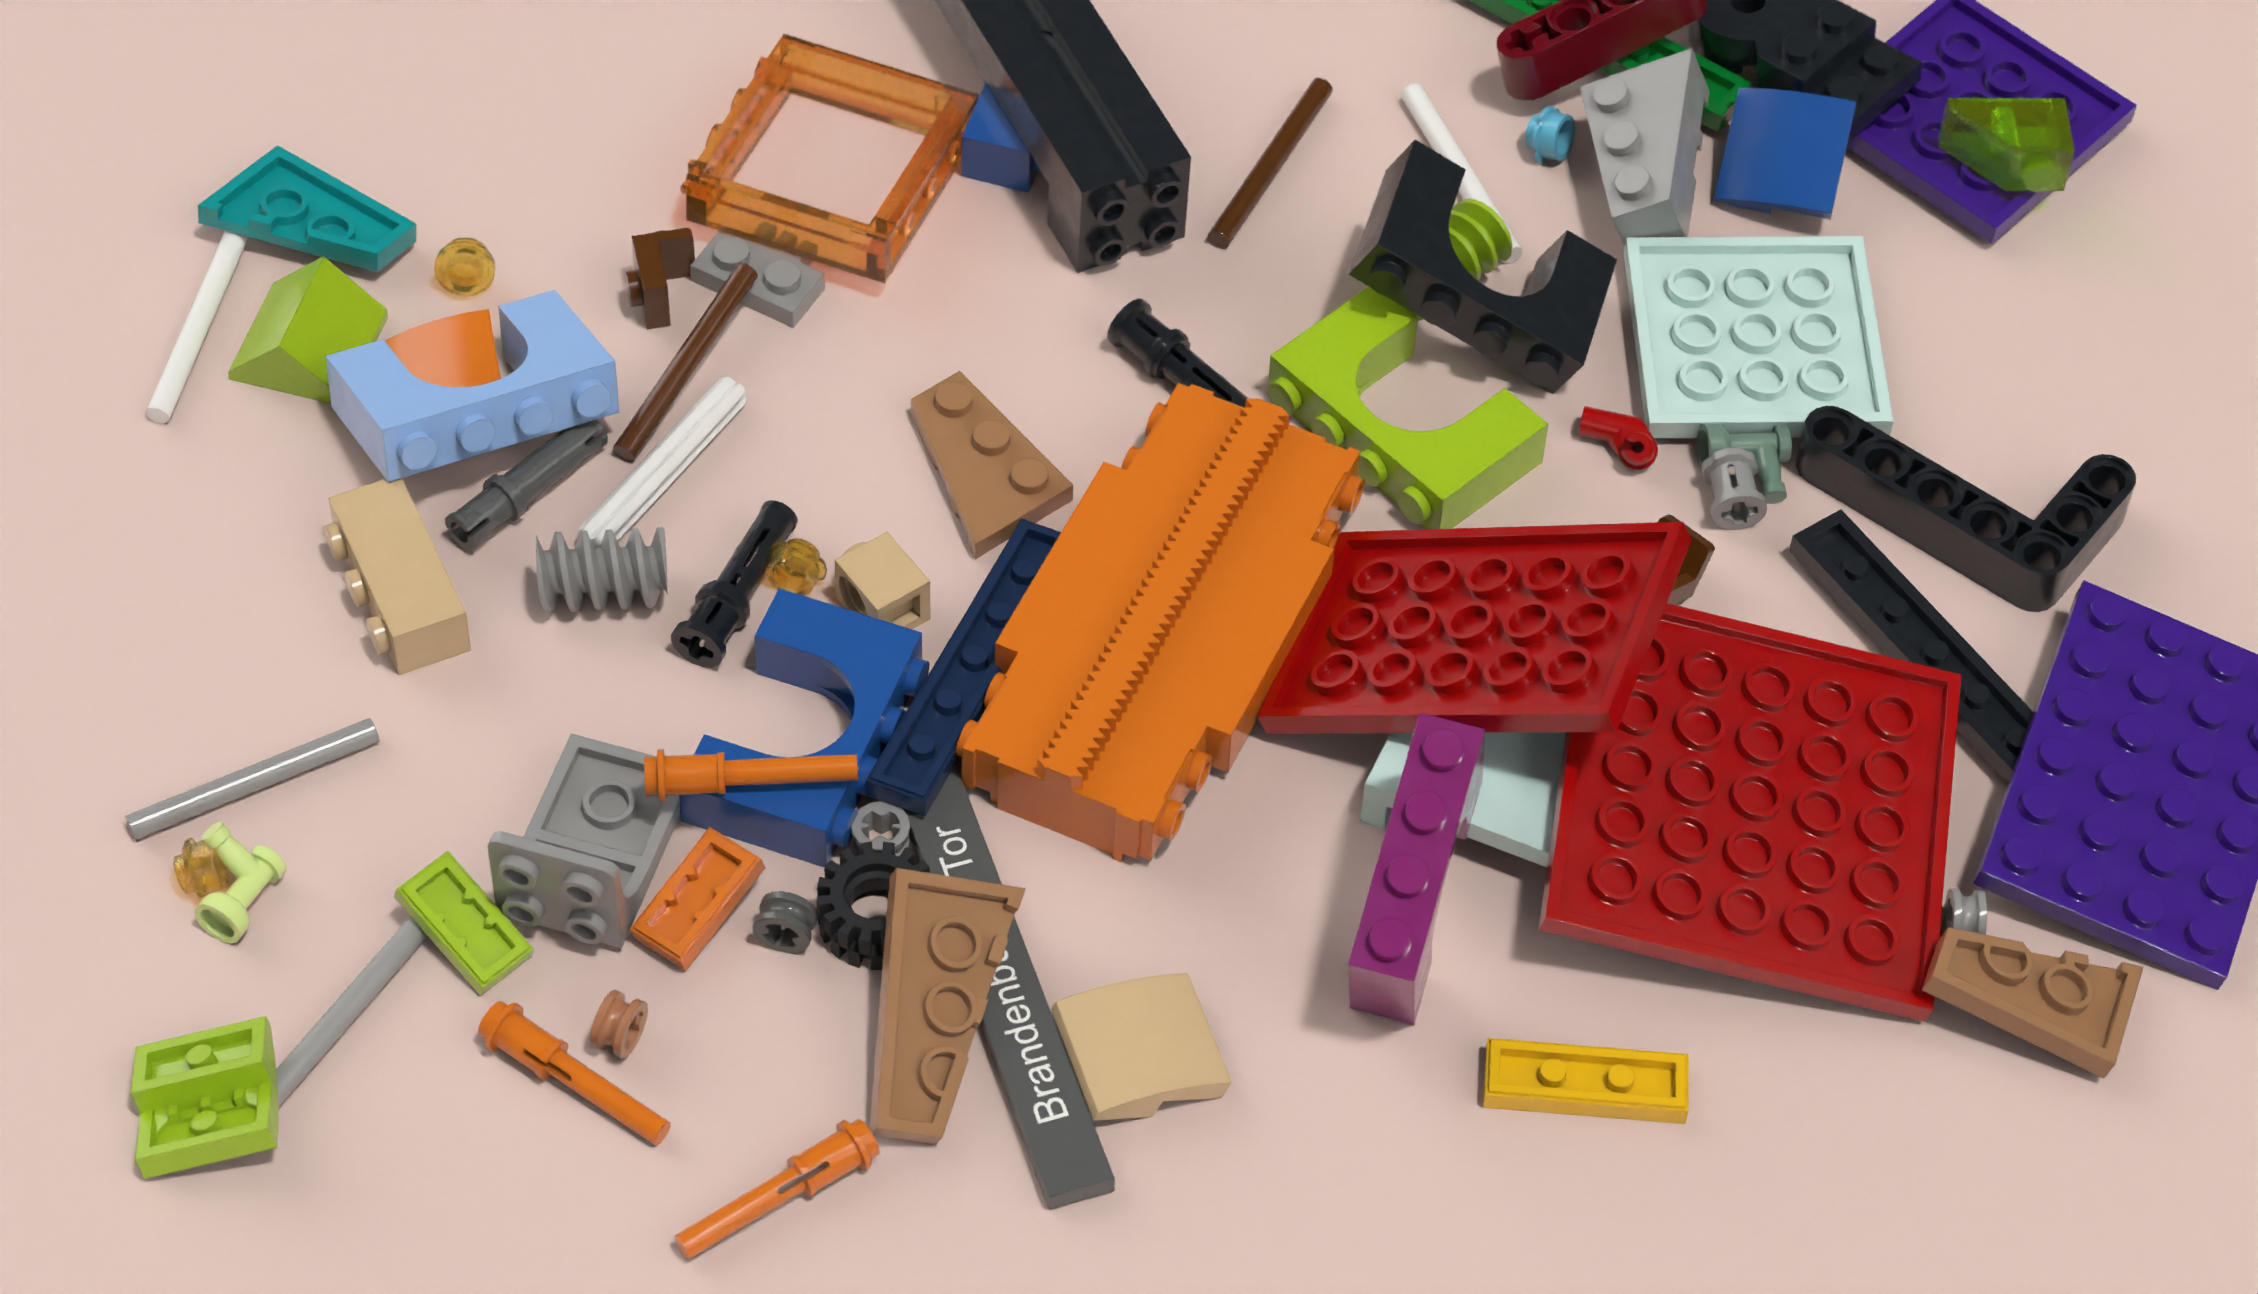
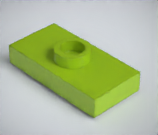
(463, 923)

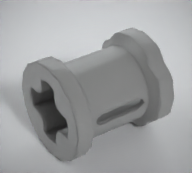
(1734, 488)

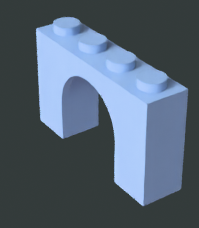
(416, 426)

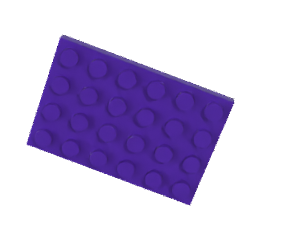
(2137, 789)

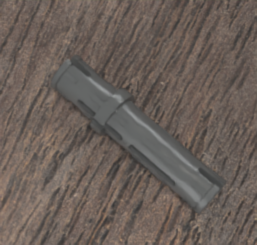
(508, 494)

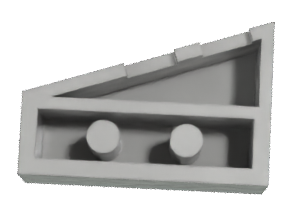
(1648, 142)

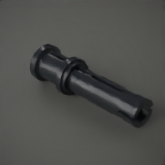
(1166, 351)
(724, 602)

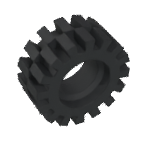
(845, 884)

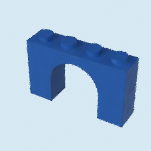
(859, 665)

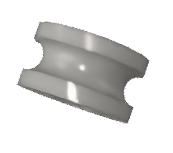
(881, 818)
(1966, 912)

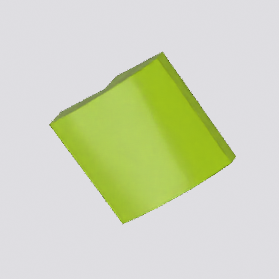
(205, 1097)

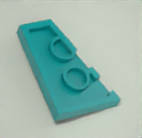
(308, 211)

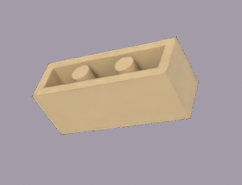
(397, 575)

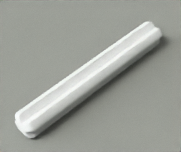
(666, 460)

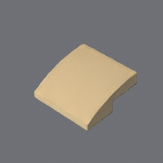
(1140, 1046)

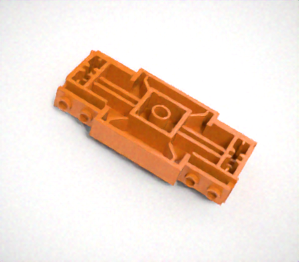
(1160, 622)

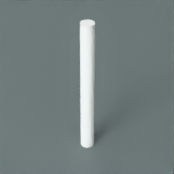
(1444, 144)
(195, 327)

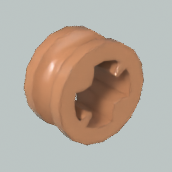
(618, 1024)

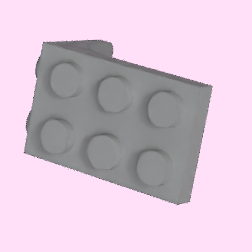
(585, 847)

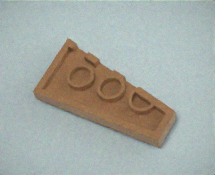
(935, 982)

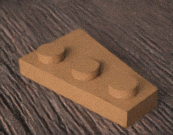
(985, 463)
(2043, 999)

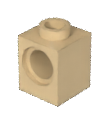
(883, 583)

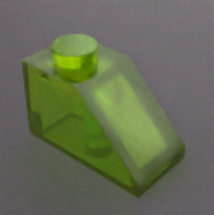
(2011, 140)

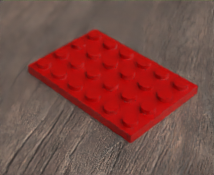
(1479, 629)

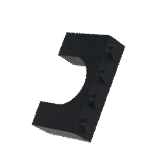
(1413, 262)

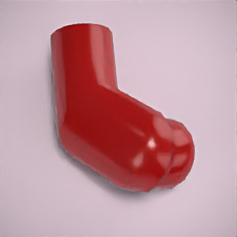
(1624, 434)

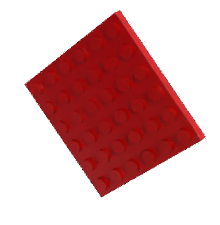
(1764, 814)

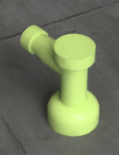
(225, 913)

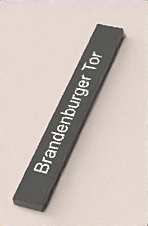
(1019, 1021)

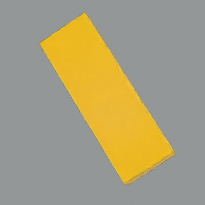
(1586, 1080)

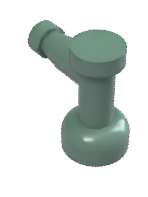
(1768, 448)

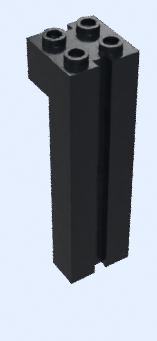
(1085, 120)

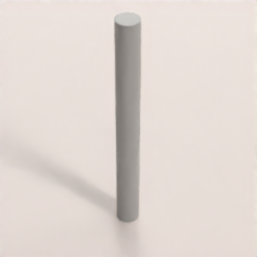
(252, 778)
(347, 1007)

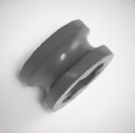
(785, 922)

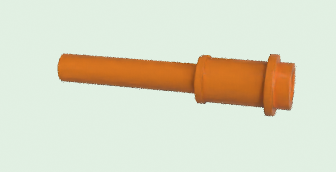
(713, 773)
(547, 1056)
(835, 1156)

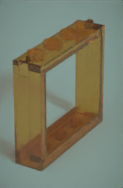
(851, 85)

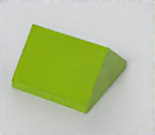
(302, 322)

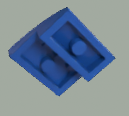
(1784, 151)

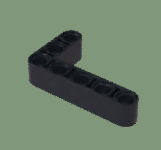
(1959, 523)

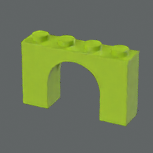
(1429, 474)

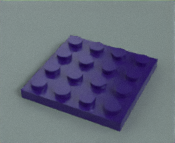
(1979, 55)

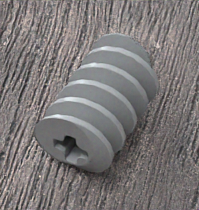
(601, 570)

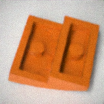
(450, 350)

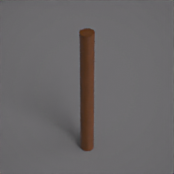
(1270, 163)
(685, 362)

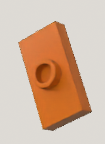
(697, 898)

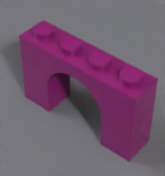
(1402, 904)

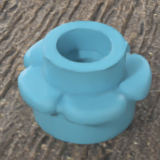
(1550, 134)

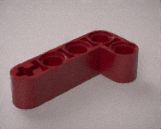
(1581, 38)

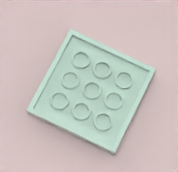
(1754, 332)

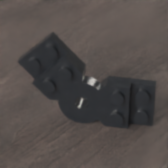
(1807, 49)

